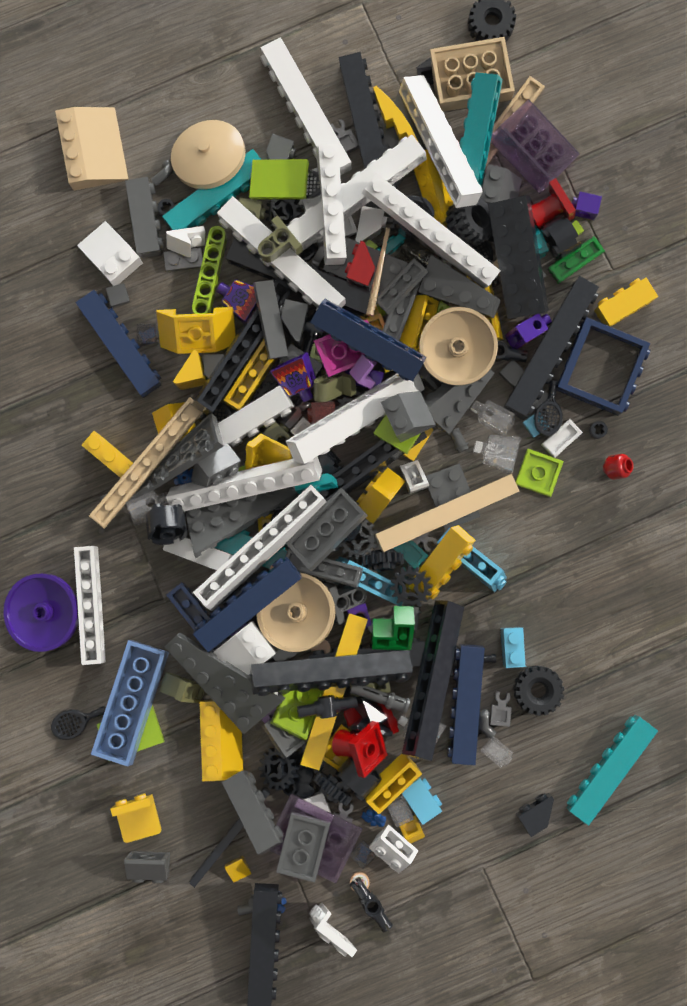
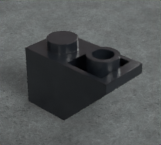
(537, 814)

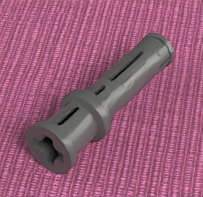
(389, 700)

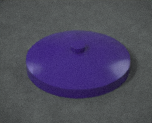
(41, 612)

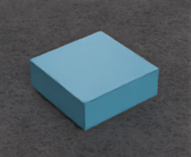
(529, 424)

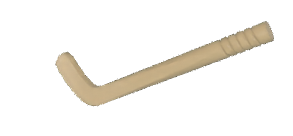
(376, 282)

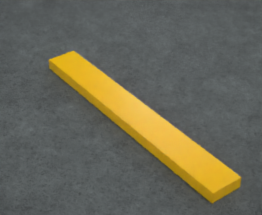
(322, 728)

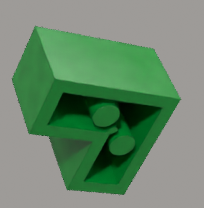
(394, 632)

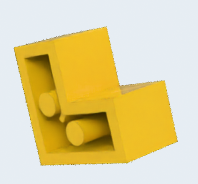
(380, 493)

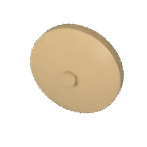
(208, 154)
(458, 346)
(299, 616)

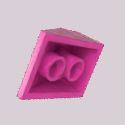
(336, 355)

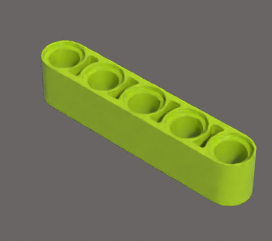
(210, 264)

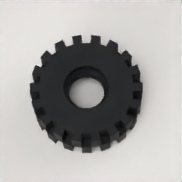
(484, 31)
(553, 692)

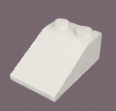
(110, 254)
(246, 648)

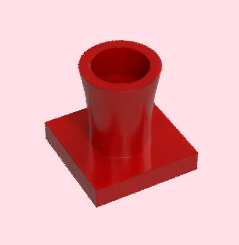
(553, 206)
(365, 747)

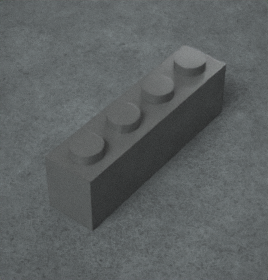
(143, 217)
(253, 812)

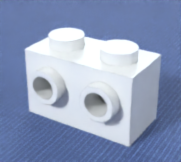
(393, 849)

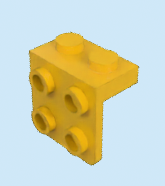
(265, 451)
(137, 817)

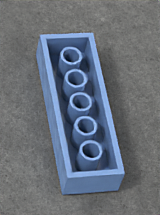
(130, 703)

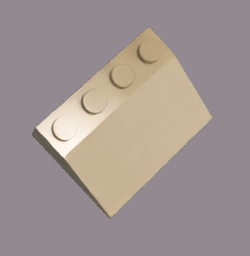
(456, 67)
(91, 146)

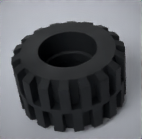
(470, 223)

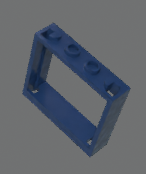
(630, 387)

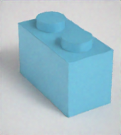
(513, 647)
(422, 801)

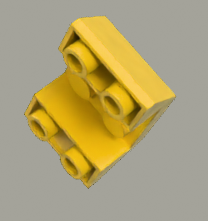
(196, 331)

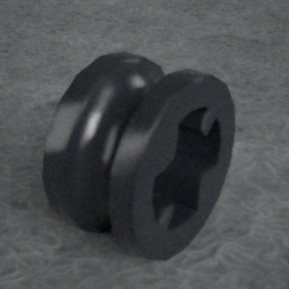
(164, 202)
(604, 430)

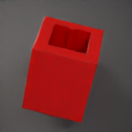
(362, 266)

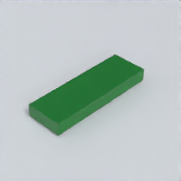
(575, 261)

